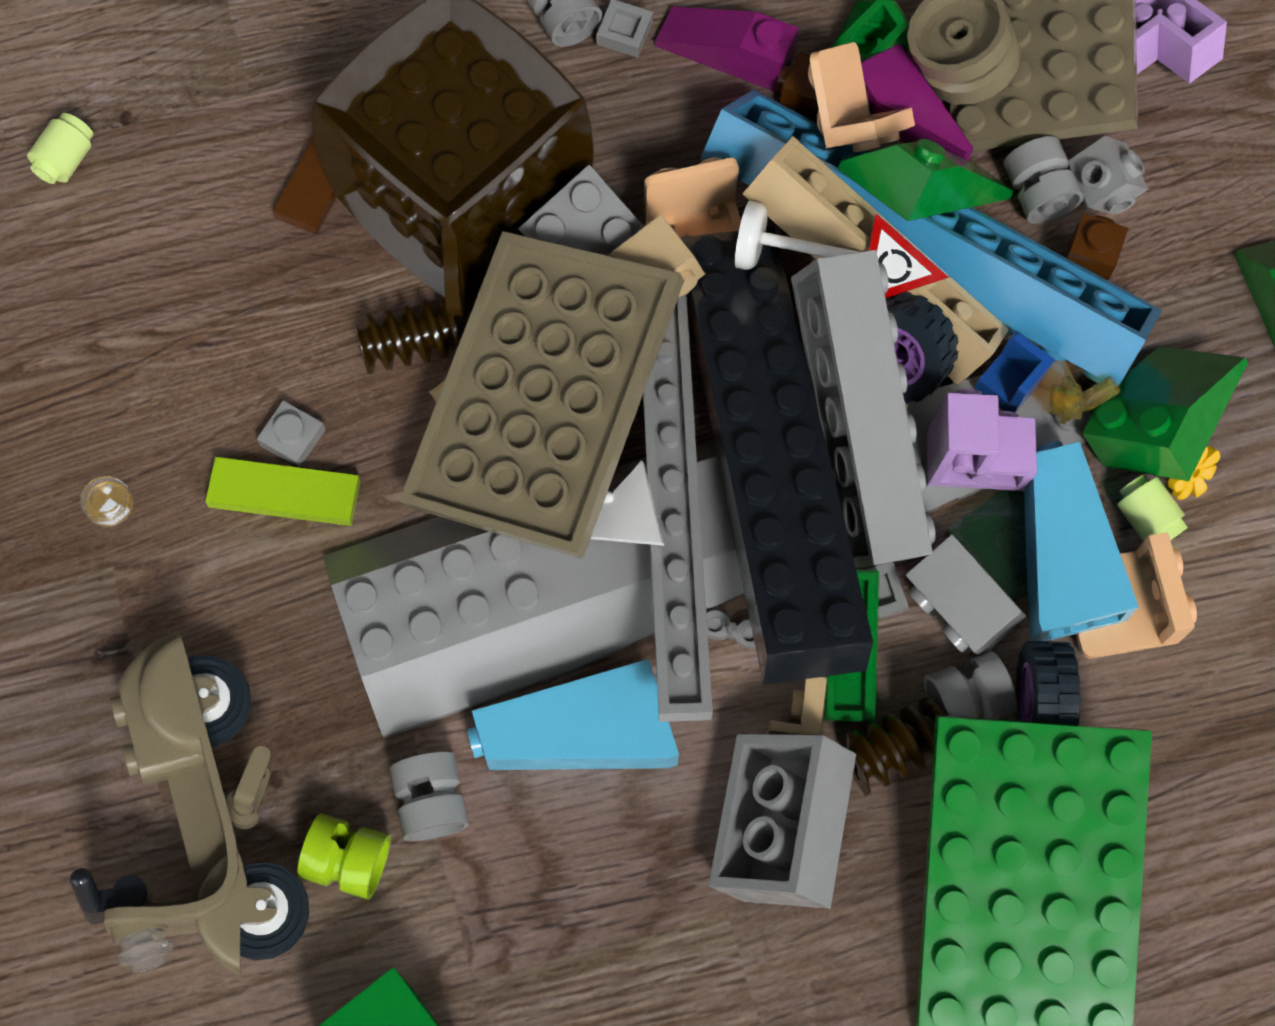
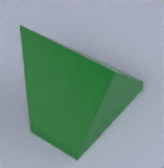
(874, 27)

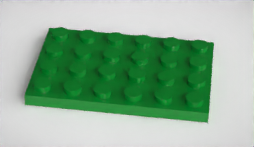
(1033, 874)

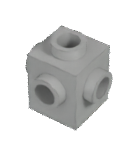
(1109, 175)

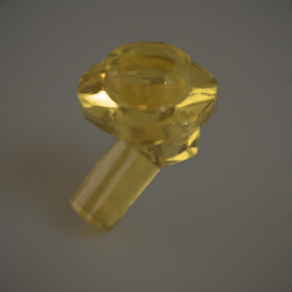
(1070, 401)

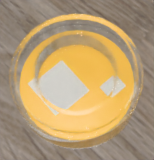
(106, 501)

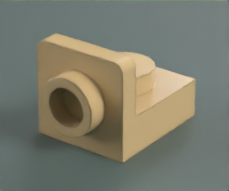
(806, 708)

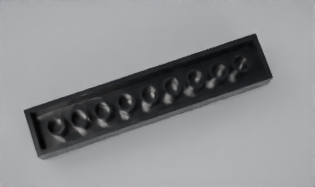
(775, 468)

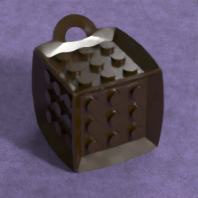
(449, 140)

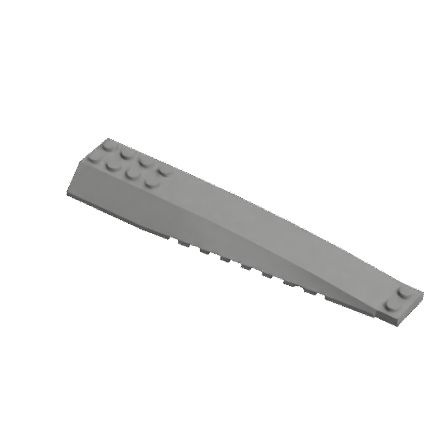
(471, 615)

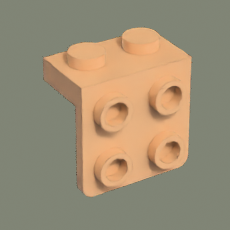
(844, 105)
(695, 197)
(1164, 609)

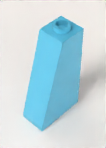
(1070, 550)
(579, 725)

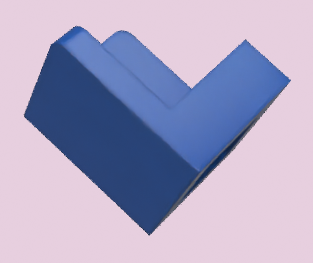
(1015, 373)

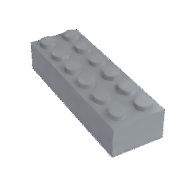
(863, 406)

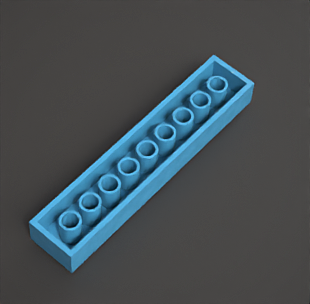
(1012, 276)

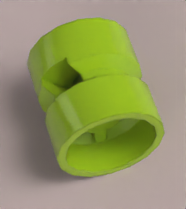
(344, 856)

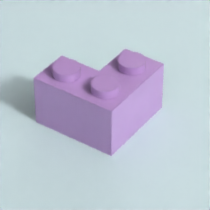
(1179, 35)
(979, 446)

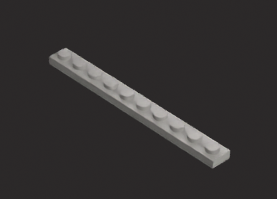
(678, 565)

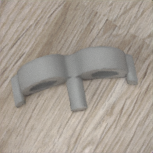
(720, 629)

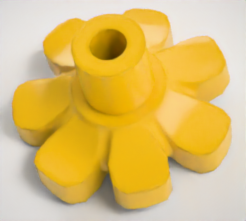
(1204, 470)

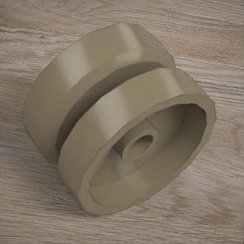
(964, 48)

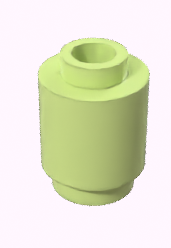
(60, 148)
(1151, 508)

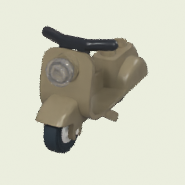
(174, 718)

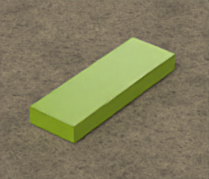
(283, 491)

